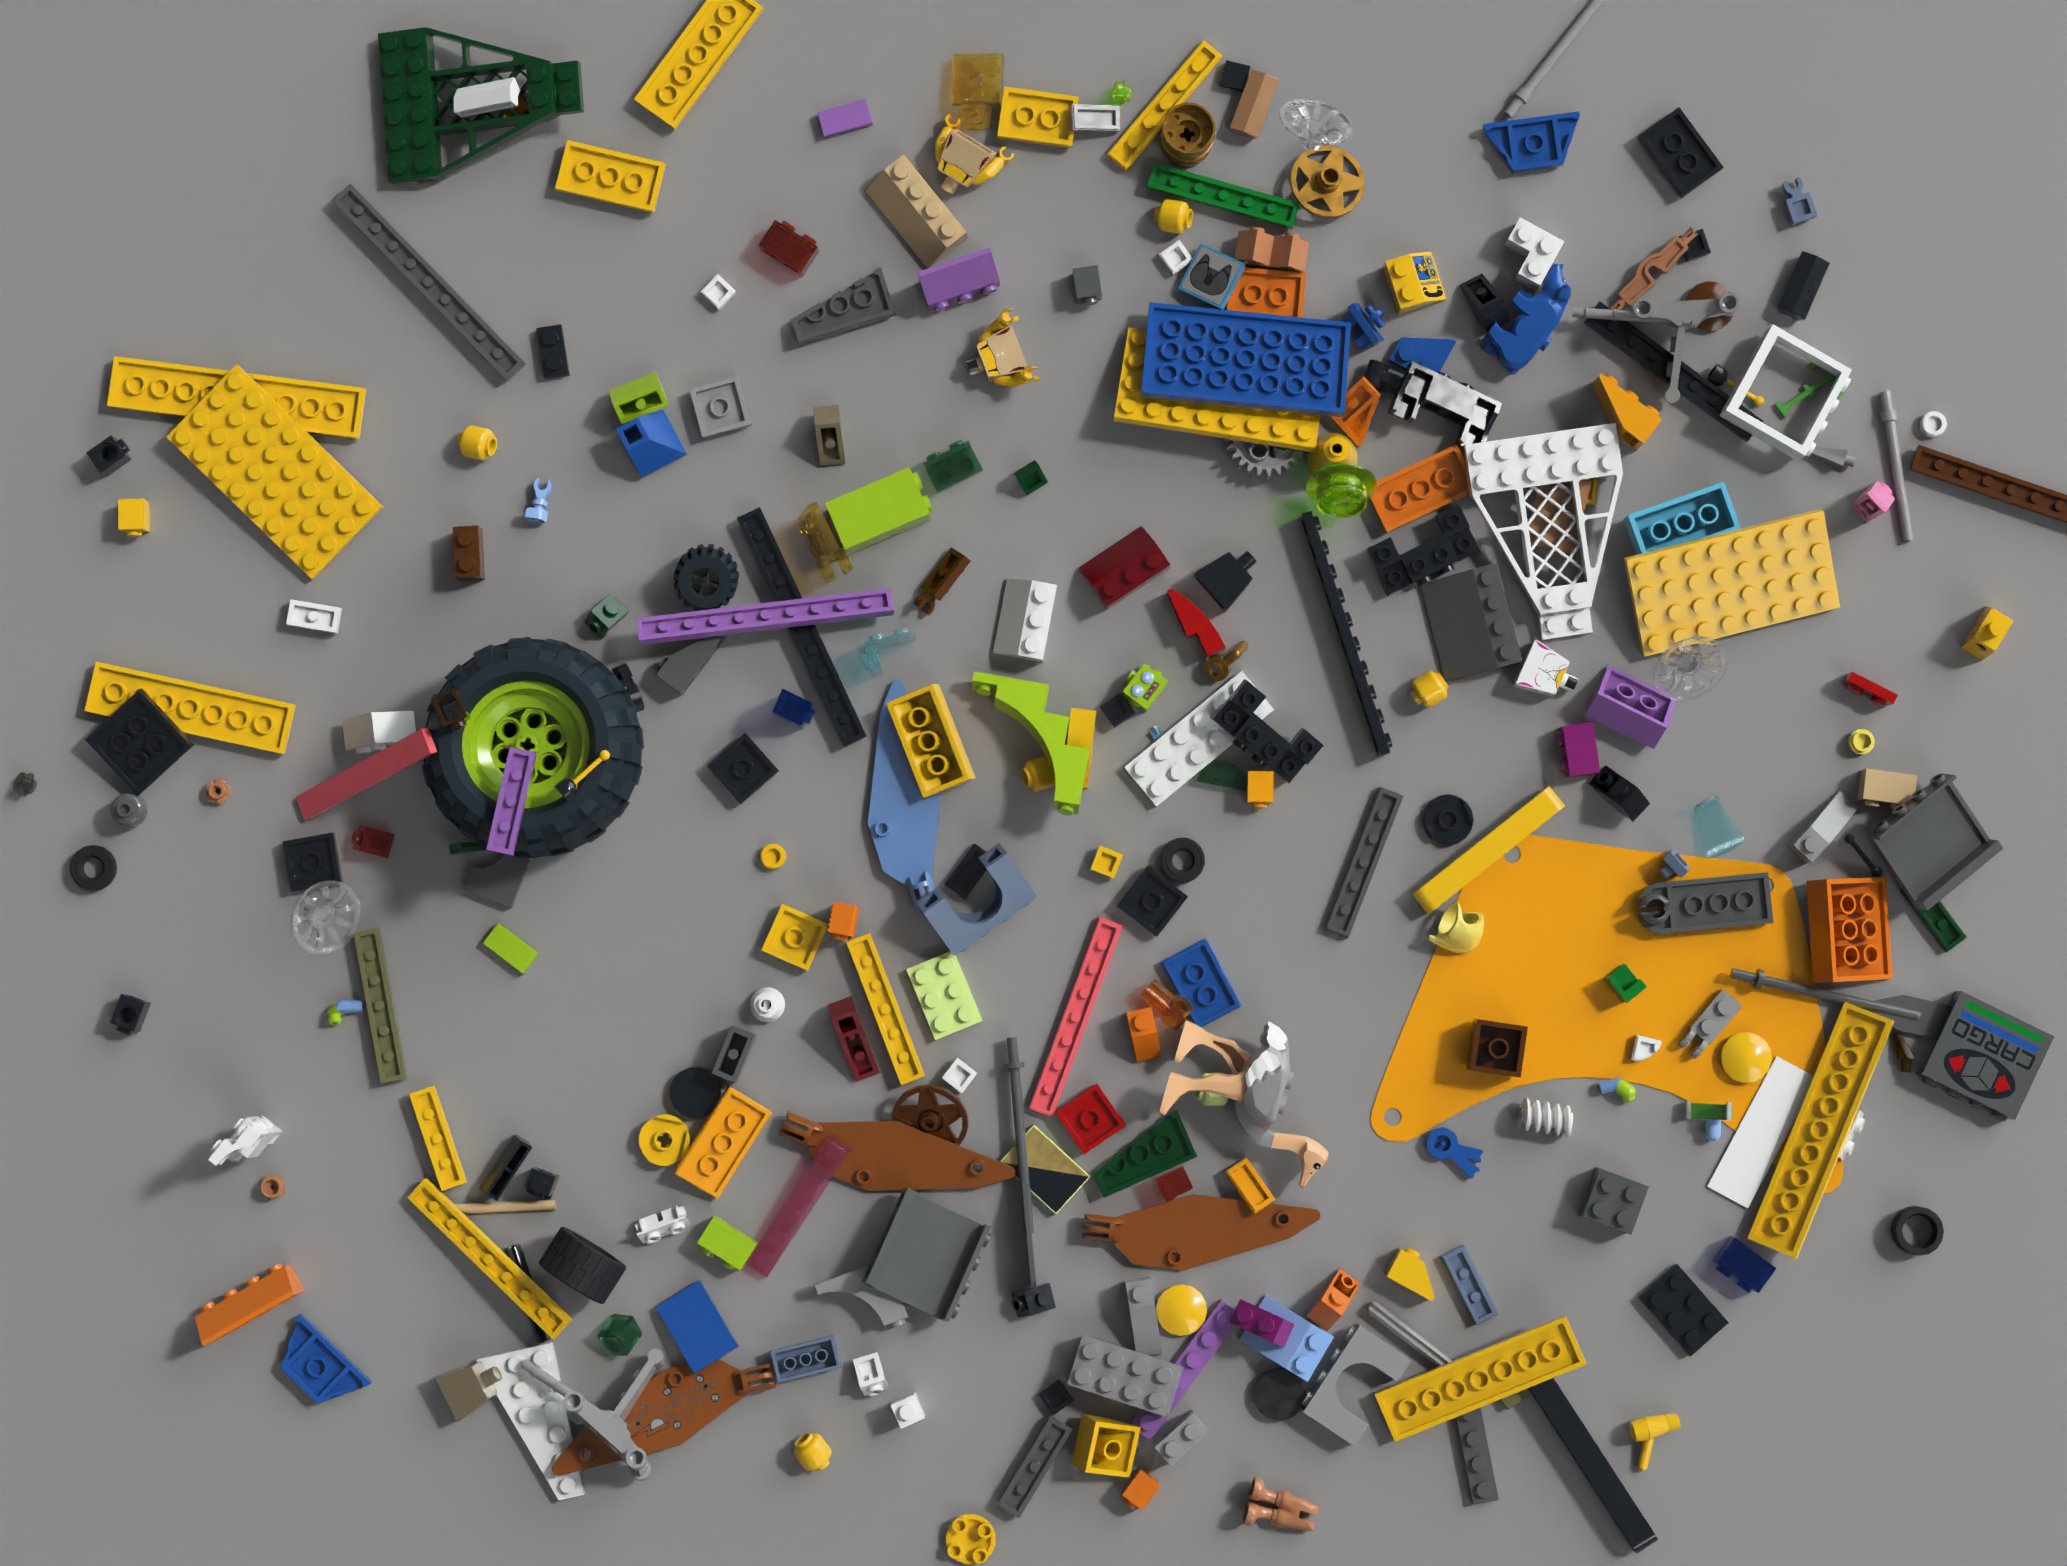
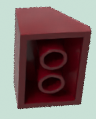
(1124, 567)

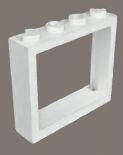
(1760, 430)

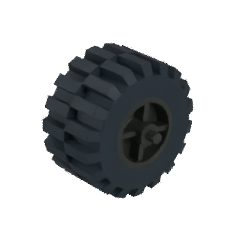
(706, 577)

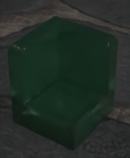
(620, 1334)

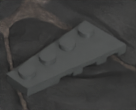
(846, 310)

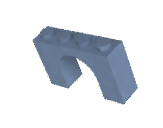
(1009, 896)

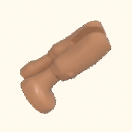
(1287, 1512)

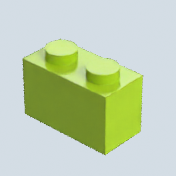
(638, 397)
(727, 1243)

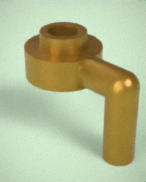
(1223, 662)

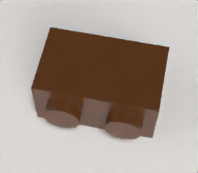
(468, 553)

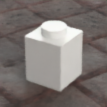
(907, 1410)

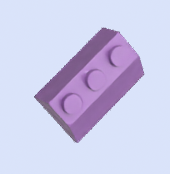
(959, 279)
(1630, 707)

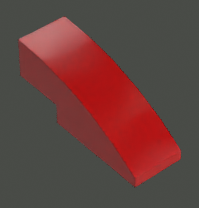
(1195, 624)

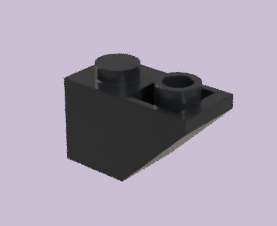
(1619, 793)

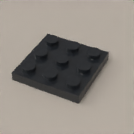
(139, 742)

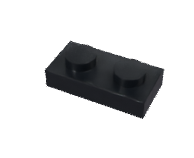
(553, 351)

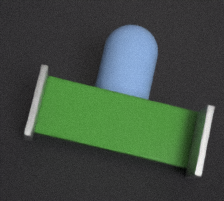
(1712, 1114)

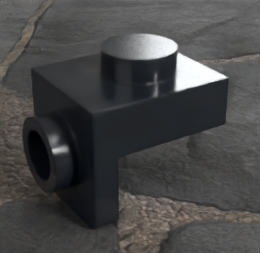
(1033, 1300)

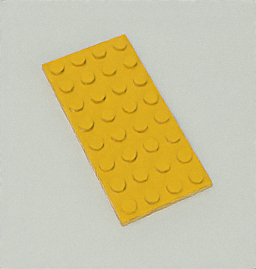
(1243, 424)
(275, 471)
(1733, 581)

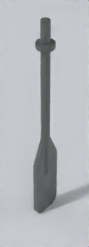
(1907, 1012)
(1014, 1068)

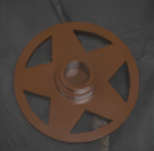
(930, 1115)

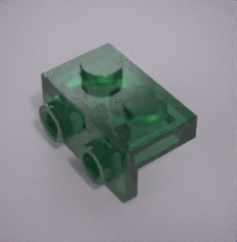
(952, 466)

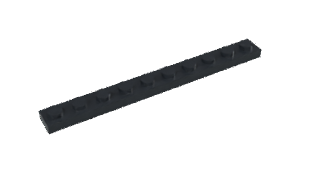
(806, 637)
(1349, 643)

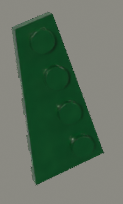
(1151, 1154)

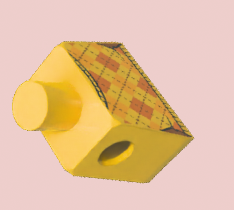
(1987, 631)

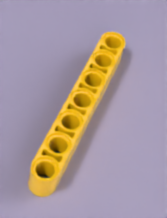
(1488, 850)

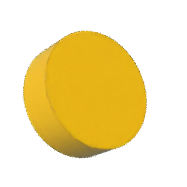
(773, 856)

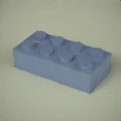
(806, 1358)

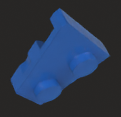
(1423, 351)

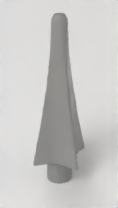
(1834, 456)

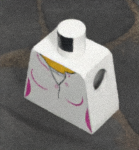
(1544, 671)

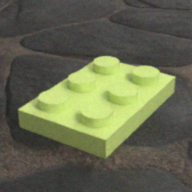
(944, 995)

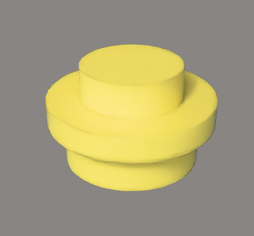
(1861, 741)

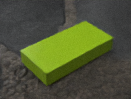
(511, 948)

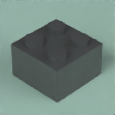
(1613, 1200)

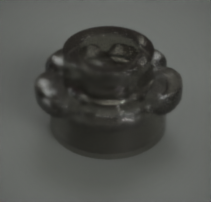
(24, 783)

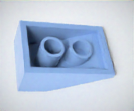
(1303, 1348)

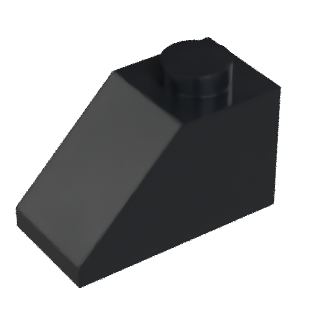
(1485, 302)

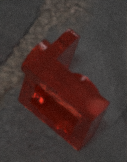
(372, 841)

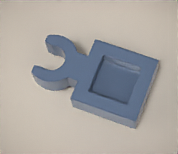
(1799, 206)

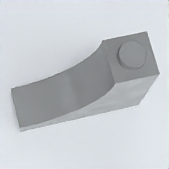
(889, 1309)

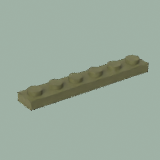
(380, 1005)

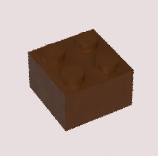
(1496, 1048)

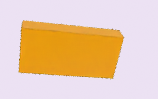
(1250, 1186)

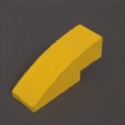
(1082, 732)

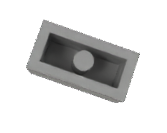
(1181, 1438)

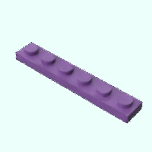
(1193, 1359)

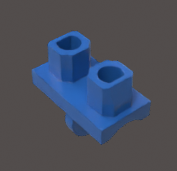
(1370, 333)

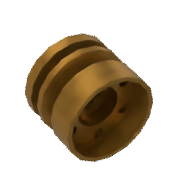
(1194, 122)

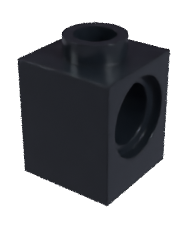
(98, 455)
(140, 1009)

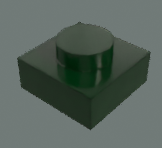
(1030, 477)

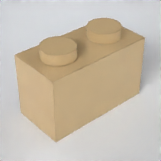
(1885, 787)

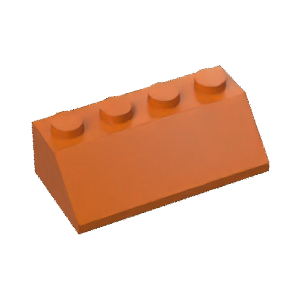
(248, 1304)

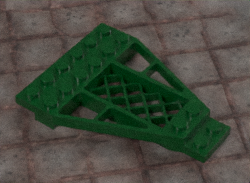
(412, 102)

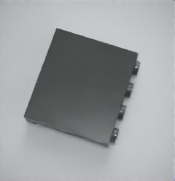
(1932, 842)

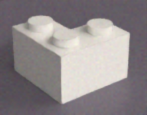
(1538, 248)
(377, 730)

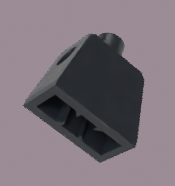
(1226, 578)

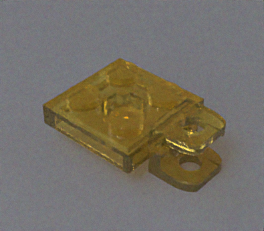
(972, 98)
(822, 542)

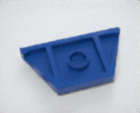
(1533, 141)
(319, 1365)

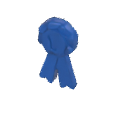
(1444, 1144)

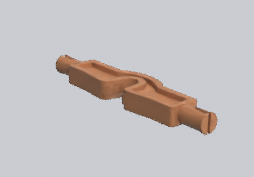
(1661, 261)

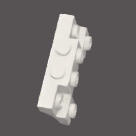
(249, 1140)

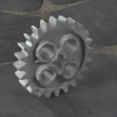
(1265, 464)

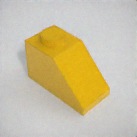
(1410, 1272)

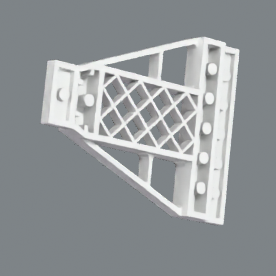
(1540, 462)

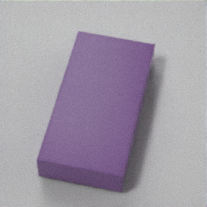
(845, 118)

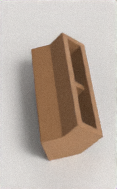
(1254, 104)

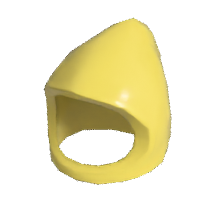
(1459, 930)

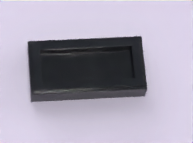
(967, 873)

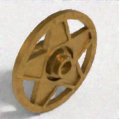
(1327, 182)

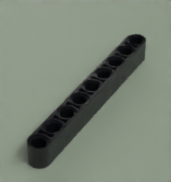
(1594, 1465)

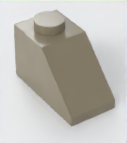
(829, 435)

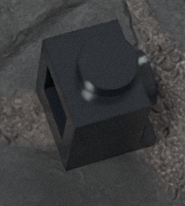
(541, 1183)

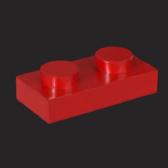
(1878, 694)

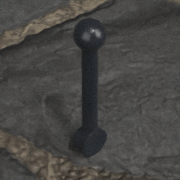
(1876, 871)

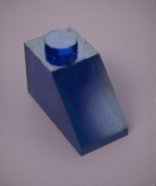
(793, 709)

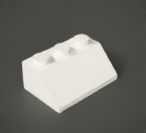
(1025, 619)

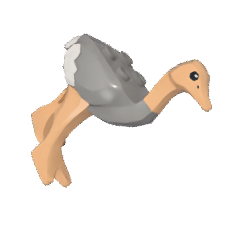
(1254, 1086)

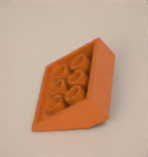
(1849, 929)

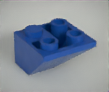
(651, 442)

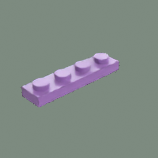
(511, 801)

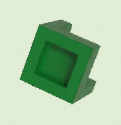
(1625, 983)

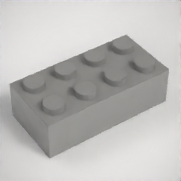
(1125, 1375)

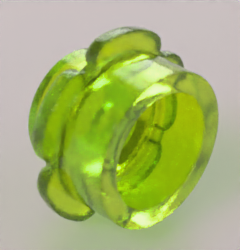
(1121, 93)

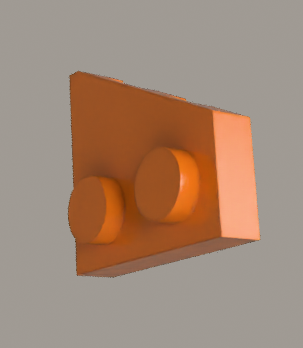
(1359, 410)

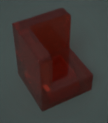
(1174, 1183)

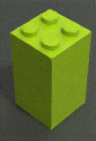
(879, 510)

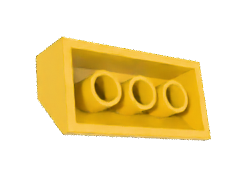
(931, 740)

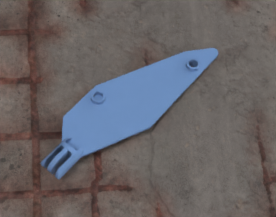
(899, 816)

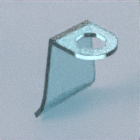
(1716, 827)

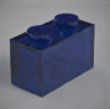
(1744, 1265)

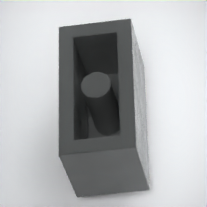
(734, 1054)

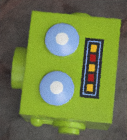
(1144, 687)

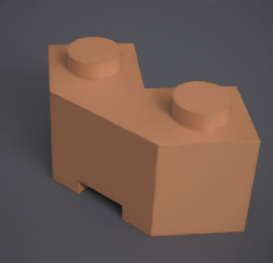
(1281, 252)

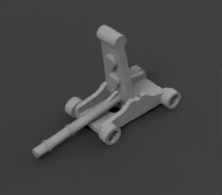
(1675, 314)
(608, 1424)

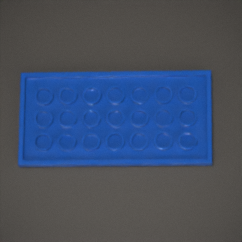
(1246, 359)

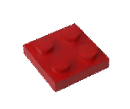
(1090, 1118)

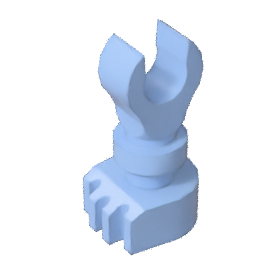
(538, 513)

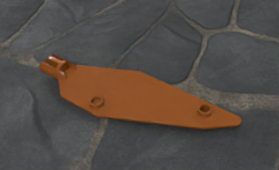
(897, 1156)
(1196, 1230)

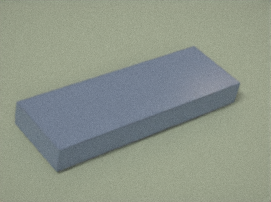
(1469, 1285)

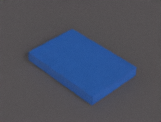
(1202, 981)
(697, 1327)

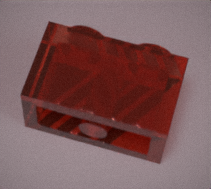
(788, 247)

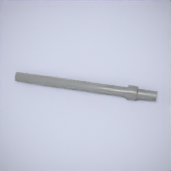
(1524, 94)
(1889, 417)

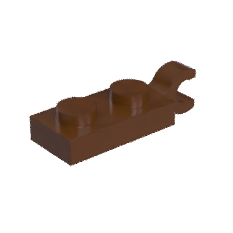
(941, 580)

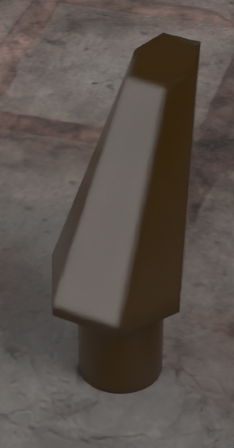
(1903, 1053)

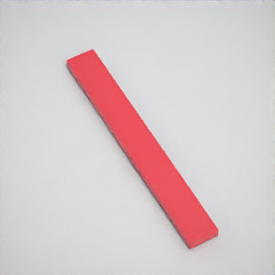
(366, 773)
(1075, 1017)

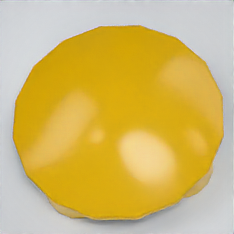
(1746, 1057)
(1181, 1310)
(970, 1539)

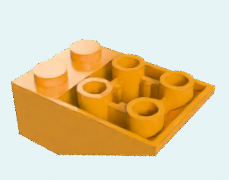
(1622, 407)

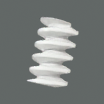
(1545, 1116)

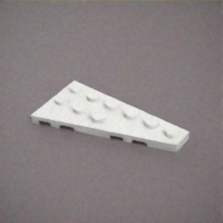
(537, 1412)

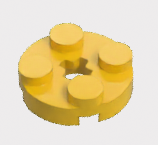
(657, 1127)

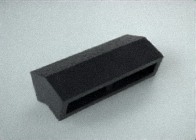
(1803, 286)
(502, 1164)

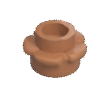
(224, 789)
(265, 1186)

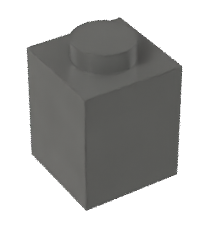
(1087, 285)

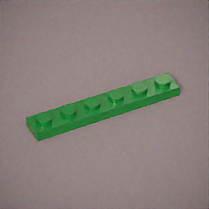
(1223, 195)

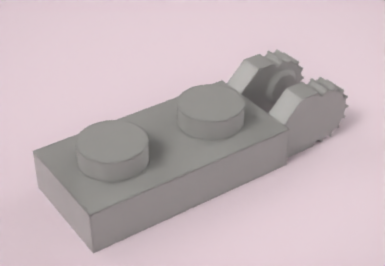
(1711, 1021)

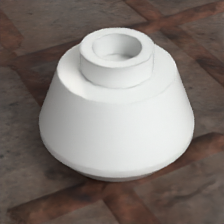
(766, 1013)

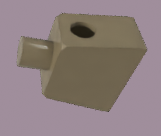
(468, 1388)

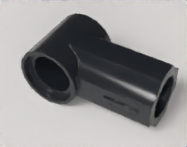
(1383, 377)

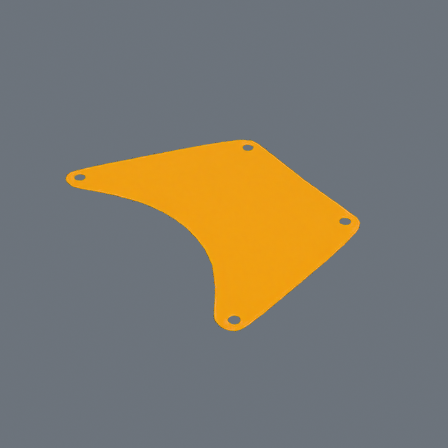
(1547, 944)

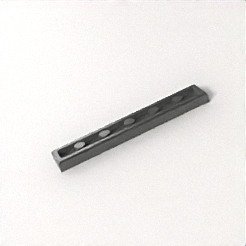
(1363, 862)

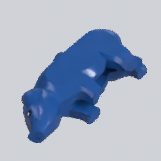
(1532, 327)

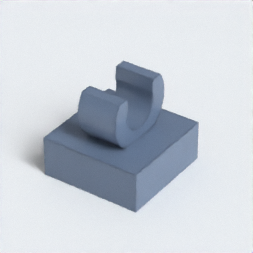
(1675, 864)

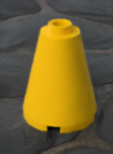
(1324, 454)

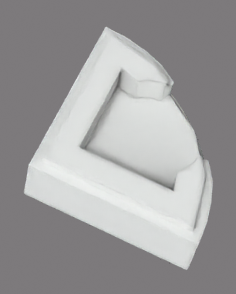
(1644, 1047)

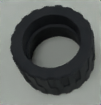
(582, 1265)

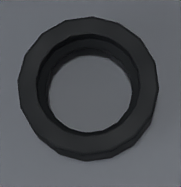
(1937, 1230)

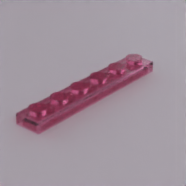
(798, 1206)

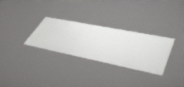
(1761, 1132)

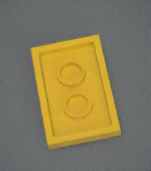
(1036, 117)

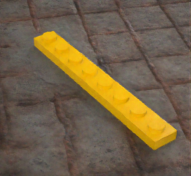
(490, 1258)

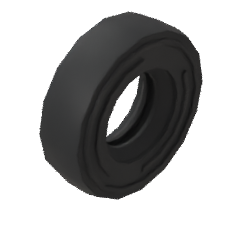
(79, 860)
(1171, 871)

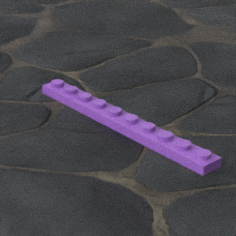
(765, 616)

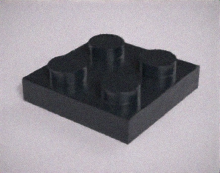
(743, 768)
(312, 861)
(1152, 901)

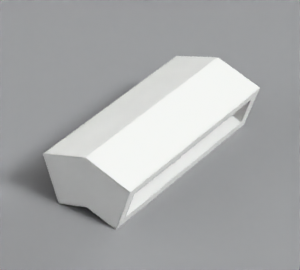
(486, 97)

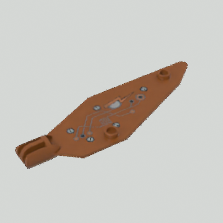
(671, 1411)

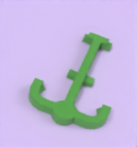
(1808, 391)

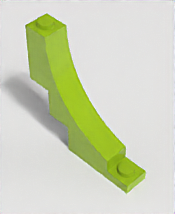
(1027, 704)

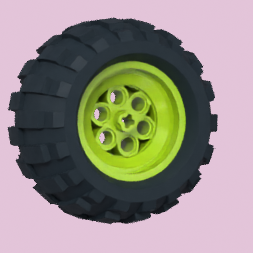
(571, 696)

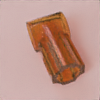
(1173, 1008)

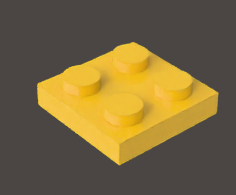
(795, 937)

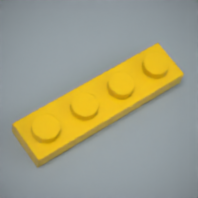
(438, 1138)

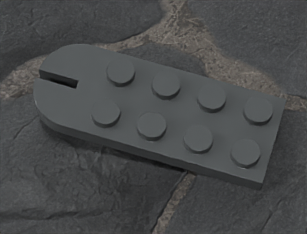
(1706, 903)

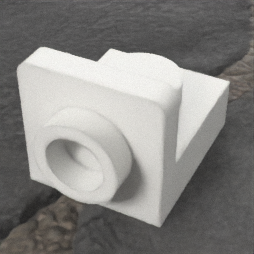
(870, 1374)

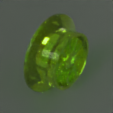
(1341, 489)

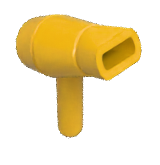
(1647, 1429)

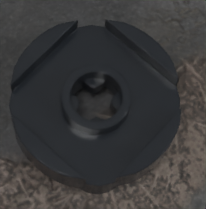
(624, 675)

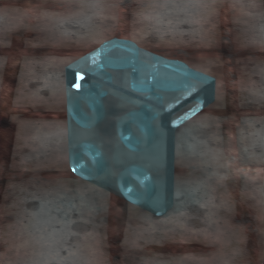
(878, 642)

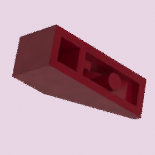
(853, 1038)

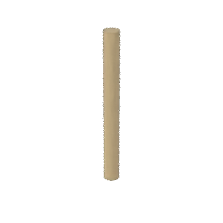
(514, 1206)

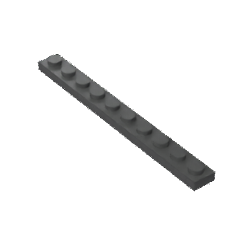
(428, 282)

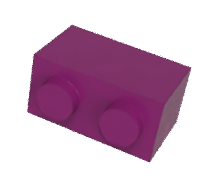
(1578, 749)
(1262, 1323)

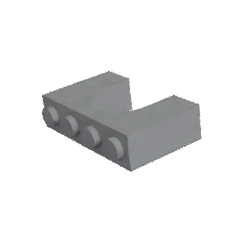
(1360, 1347)

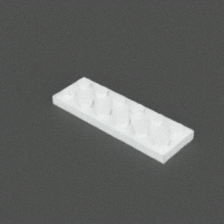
(1186, 747)

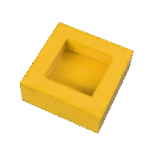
(1106, 862)

